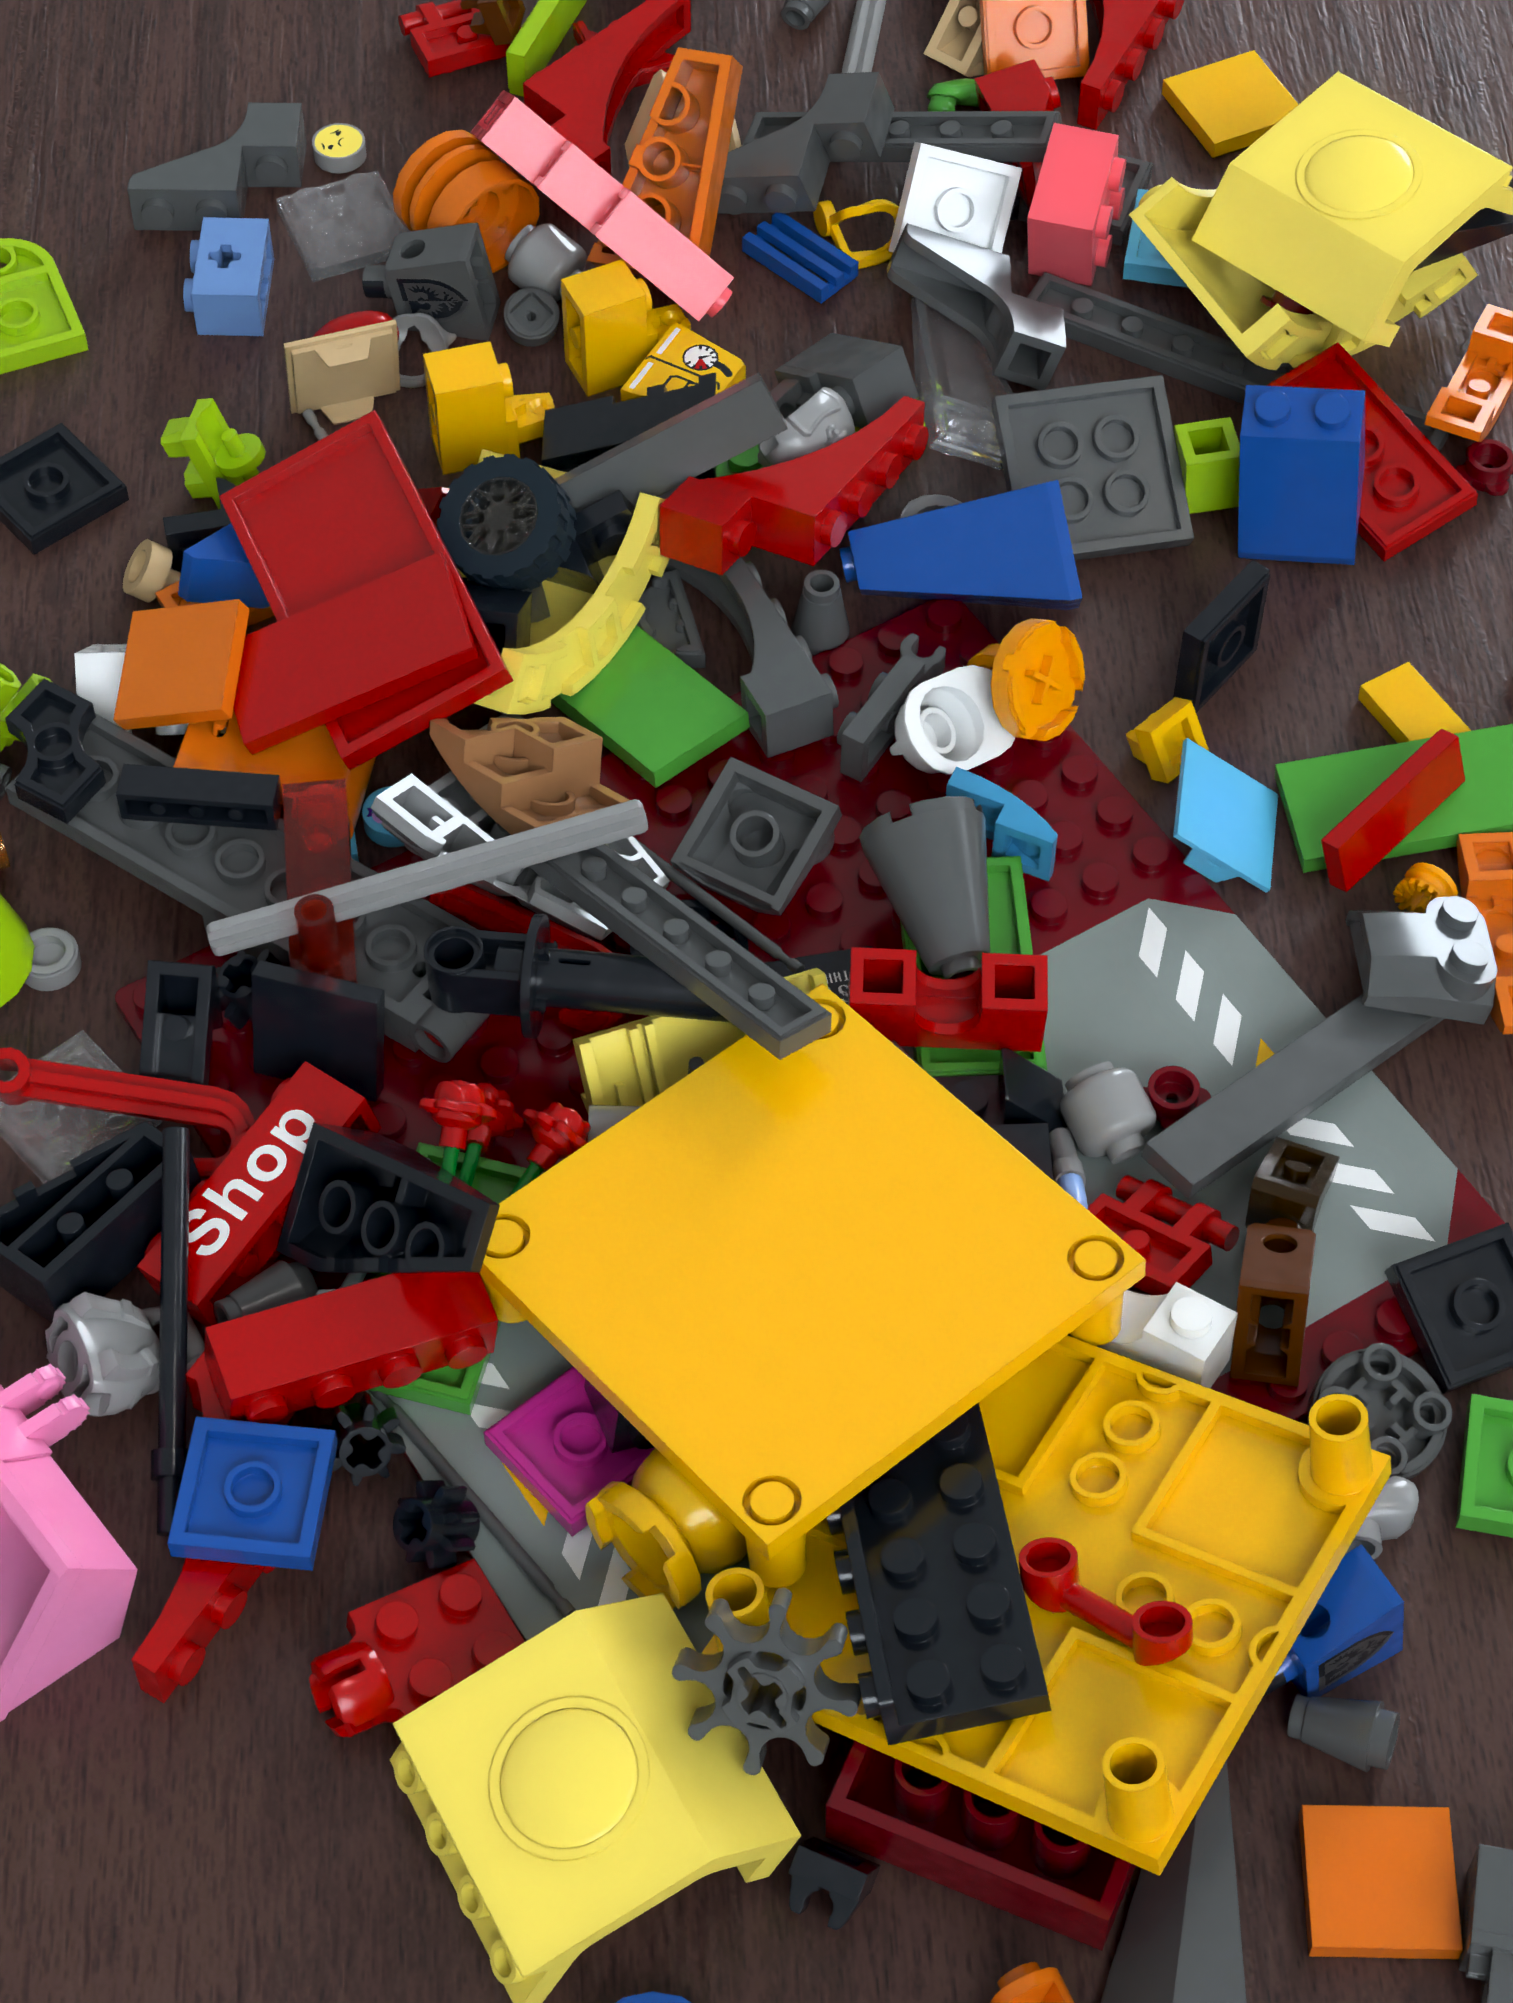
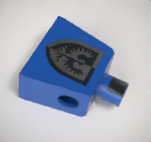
(1348, 1630)

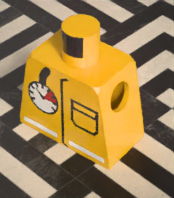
(679, 362)

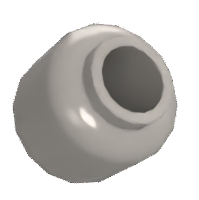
(543, 257)
(1107, 1112)

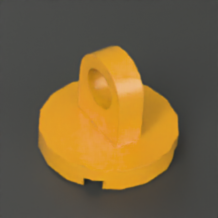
(1034, 678)

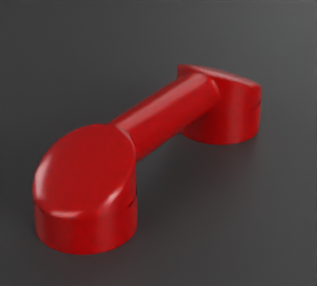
(1051, 1581)

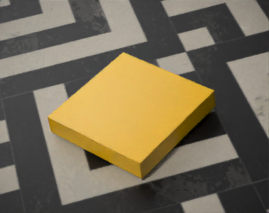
(1229, 102)

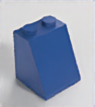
(1301, 474)

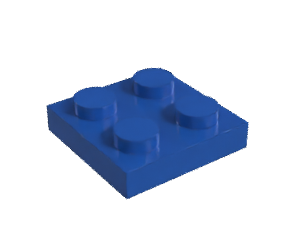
(253, 1493)

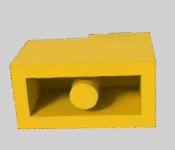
(610, 325)
(476, 406)

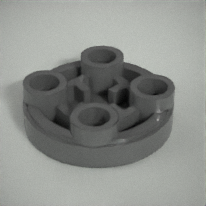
(1402, 1404)

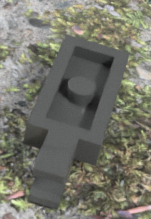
(870, 731)

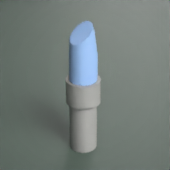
(1066, 1167)

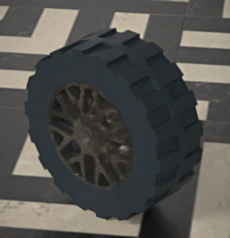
(490, 502)

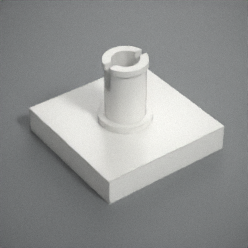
(957, 196)

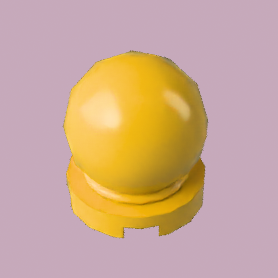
(664, 1531)

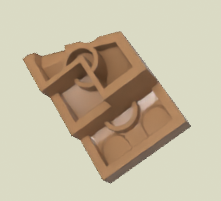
(527, 769)

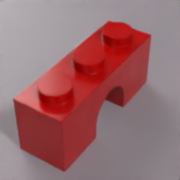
(989, 1010)

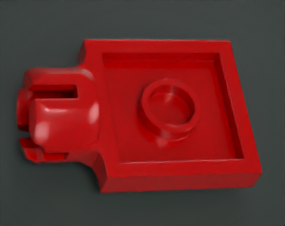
(411, 1649)

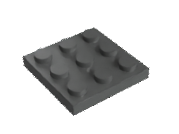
(1112, 460)

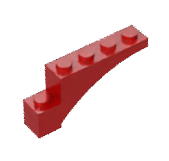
(1125, 36)
(586, 86)
(792, 505)
(204, 1597)

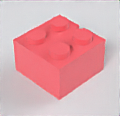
(1075, 204)

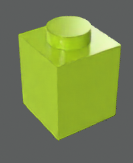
(1209, 464)

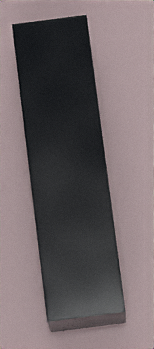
(200, 797)

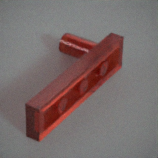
(317, 860)

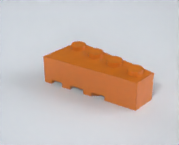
(685, 147)

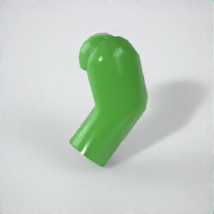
(948, 94)

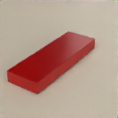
(1393, 810)

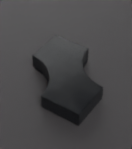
(57, 770)

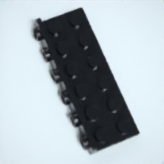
(938, 1592)

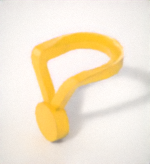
(827, 223)

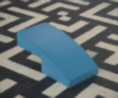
(1009, 823)

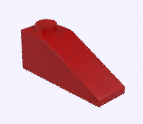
(1019, 89)

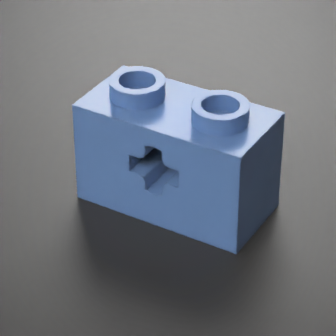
(230, 276)

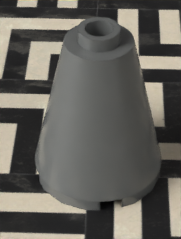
(936, 880)

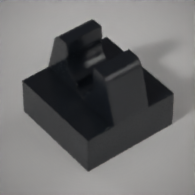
(834, 1869)

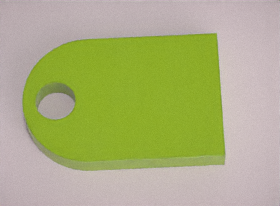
(34, 309)

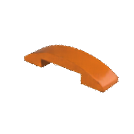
(1481, 380)
(1487, 882)

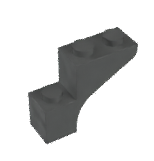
(790, 165)
(216, 180)
(976, 292)

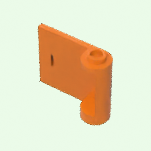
(297, 760)

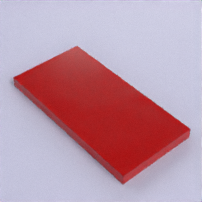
(339, 521)

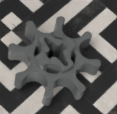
(763, 1681)

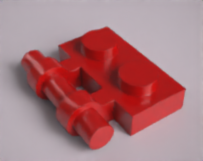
(445, 40)
(1170, 1252)

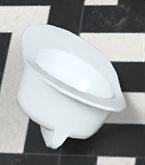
(950, 723)

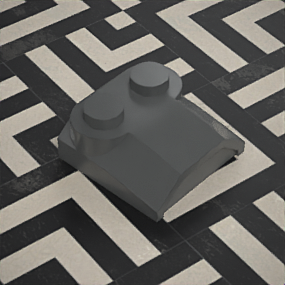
(756, 838)
(1426, 961)

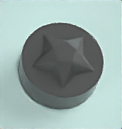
(531, 317)

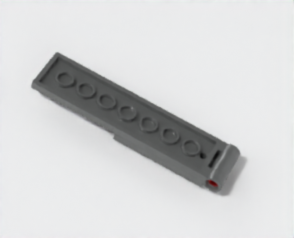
(245, 869)

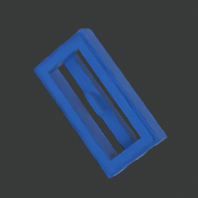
(806, 253)

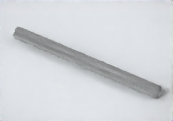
(436, 874)

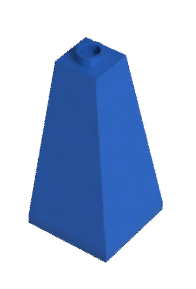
(979, 551)

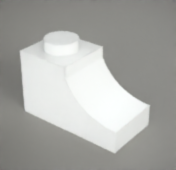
(1176, 1333)

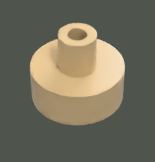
(149, 571)

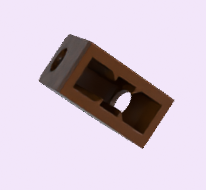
(1278, 1273)

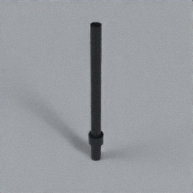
(170, 1456)

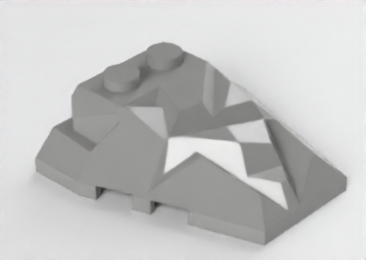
(447, 819)

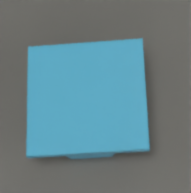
(1224, 819)

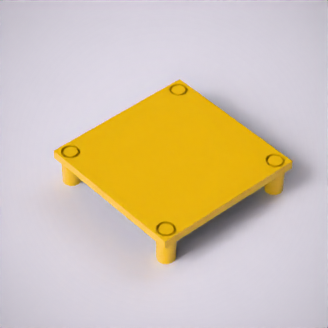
(801, 1273)
(1164, 1502)

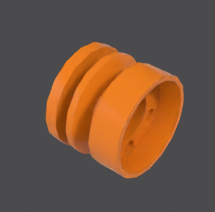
(463, 182)

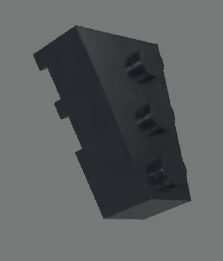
(593, 427)
(85, 1224)

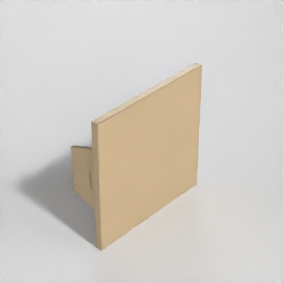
(343, 371)

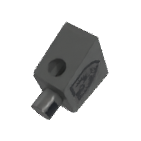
(442, 276)

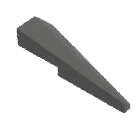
(1185, 1924)

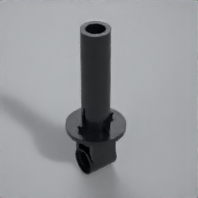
(529, 973)

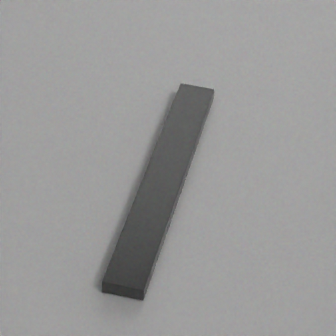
(1168, 344)

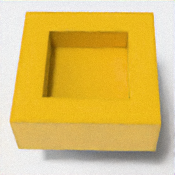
(1161, 737)

